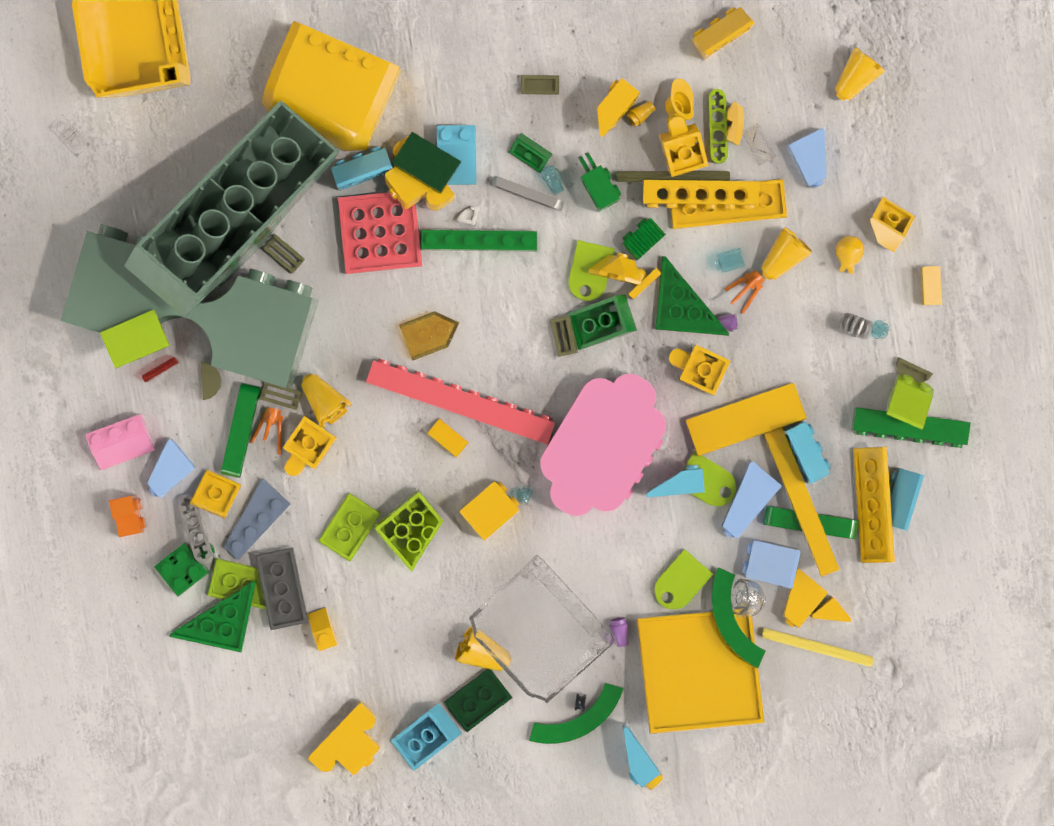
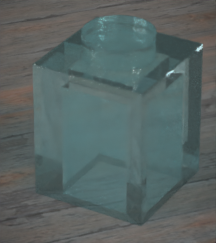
(730, 260)

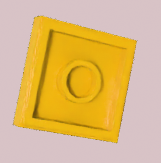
(215, 494)

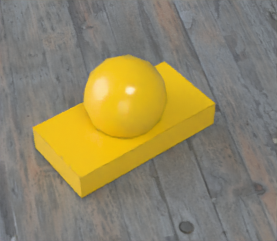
(645, 281)

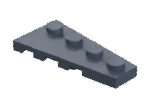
(258, 516)

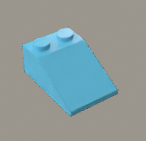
(460, 143)
(683, 482)
(426, 736)
(640, 764)

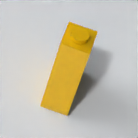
(802, 599)

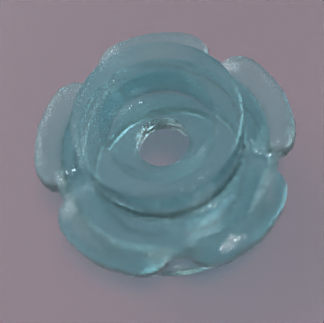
(884, 329)
(524, 495)

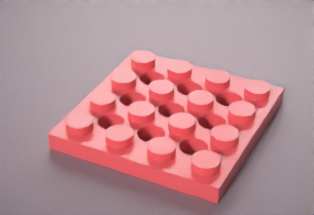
(373, 261)

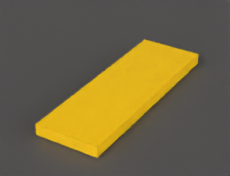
(771, 206)
(746, 419)
(873, 505)

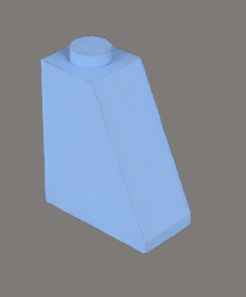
(810, 157)
(170, 469)

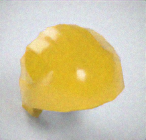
(849, 252)

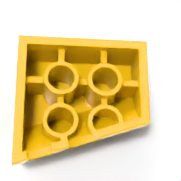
(615, 105)

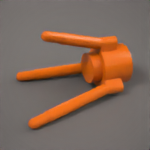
(752, 282)
(270, 417)

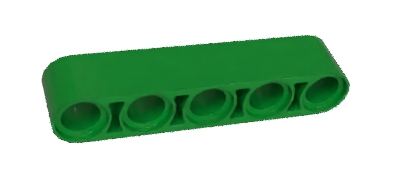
(240, 430)
(832, 525)

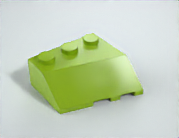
(410, 528)

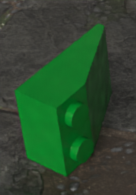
(602, 321)

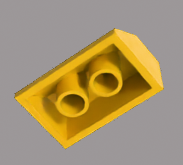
(722, 32)

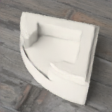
(469, 215)

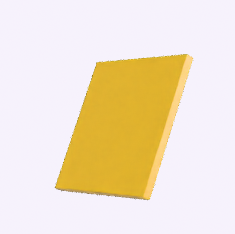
(695, 676)

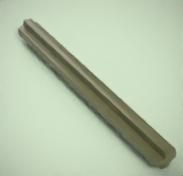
(639, 176)

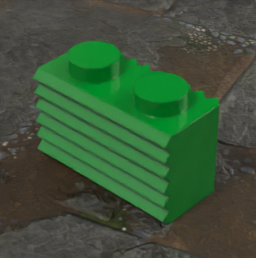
(643, 238)

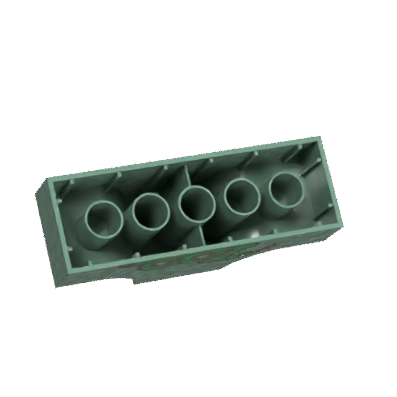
(232, 210)

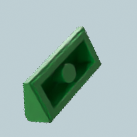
(530, 153)

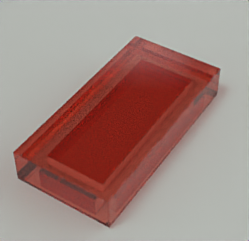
(159, 370)

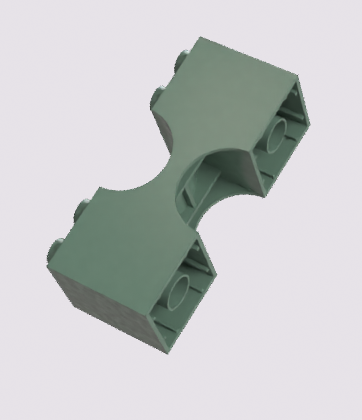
(250, 328)

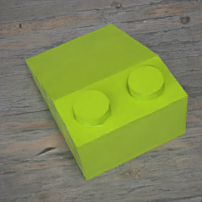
(910, 400)

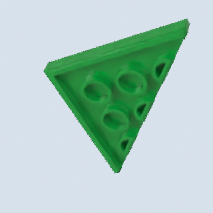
(681, 307)
(223, 623)

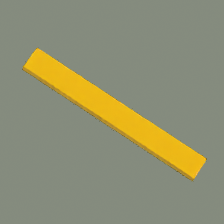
(801, 502)

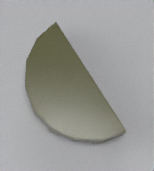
(916, 372)
(210, 380)

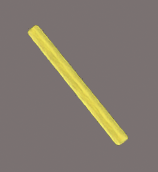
(817, 647)

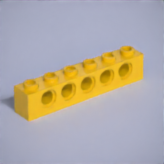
(749, 188)

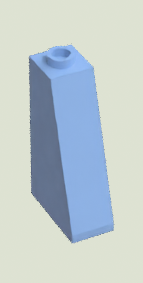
(750, 498)

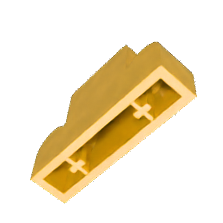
(411, 191)
(348, 743)

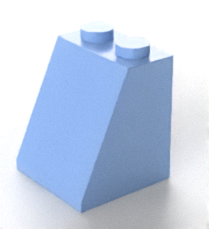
(771, 563)

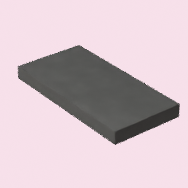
(281, 588)

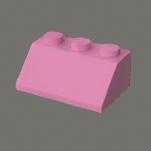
(120, 442)

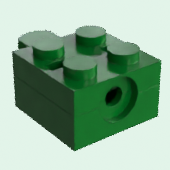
(598, 184)
(182, 568)

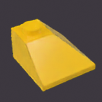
(890, 224)

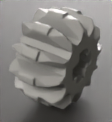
(855, 326)

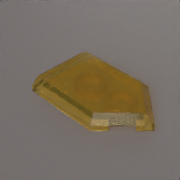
(428, 334)

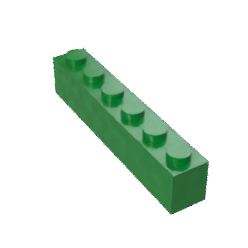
(479, 240)
(934, 429)

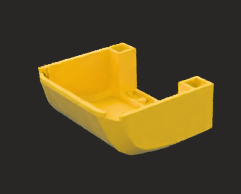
(131, 46)
(331, 86)

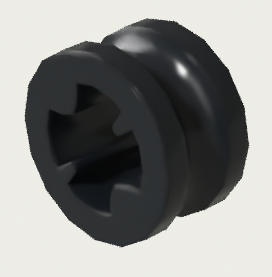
(580, 702)

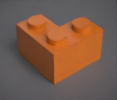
(127, 515)

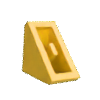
(831, 611)

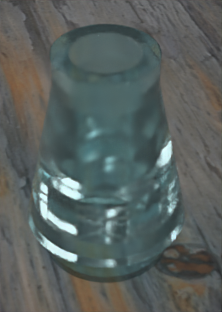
(552, 179)

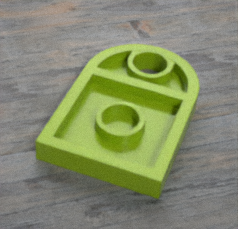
(585, 257)
(714, 479)
(682, 580)

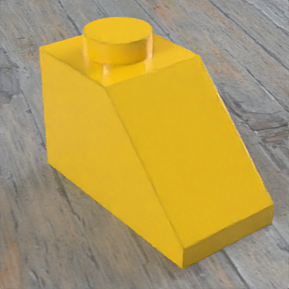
(322, 629)

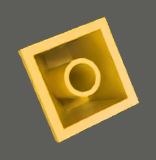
(490, 510)

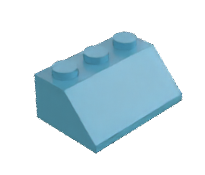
(361, 168)
(807, 452)
(904, 496)

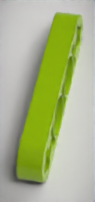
(718, 126)

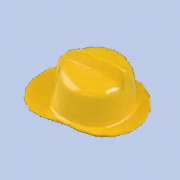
(680, 99)

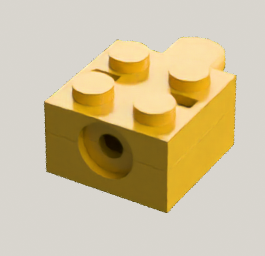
(680, 146)
(700, 368)
(307, 446)

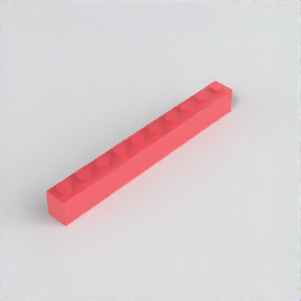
(460, 402)

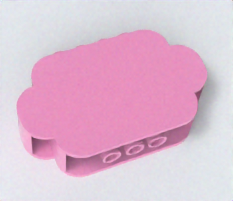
(603, 445)

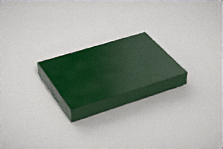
(426, 162)
(478, 699)

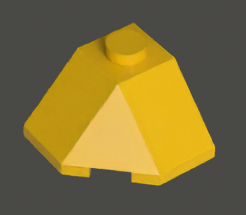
(617, 268)

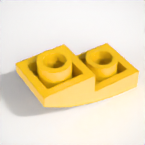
(736, 117)

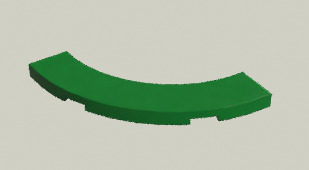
(727, 623)
(582, 724)

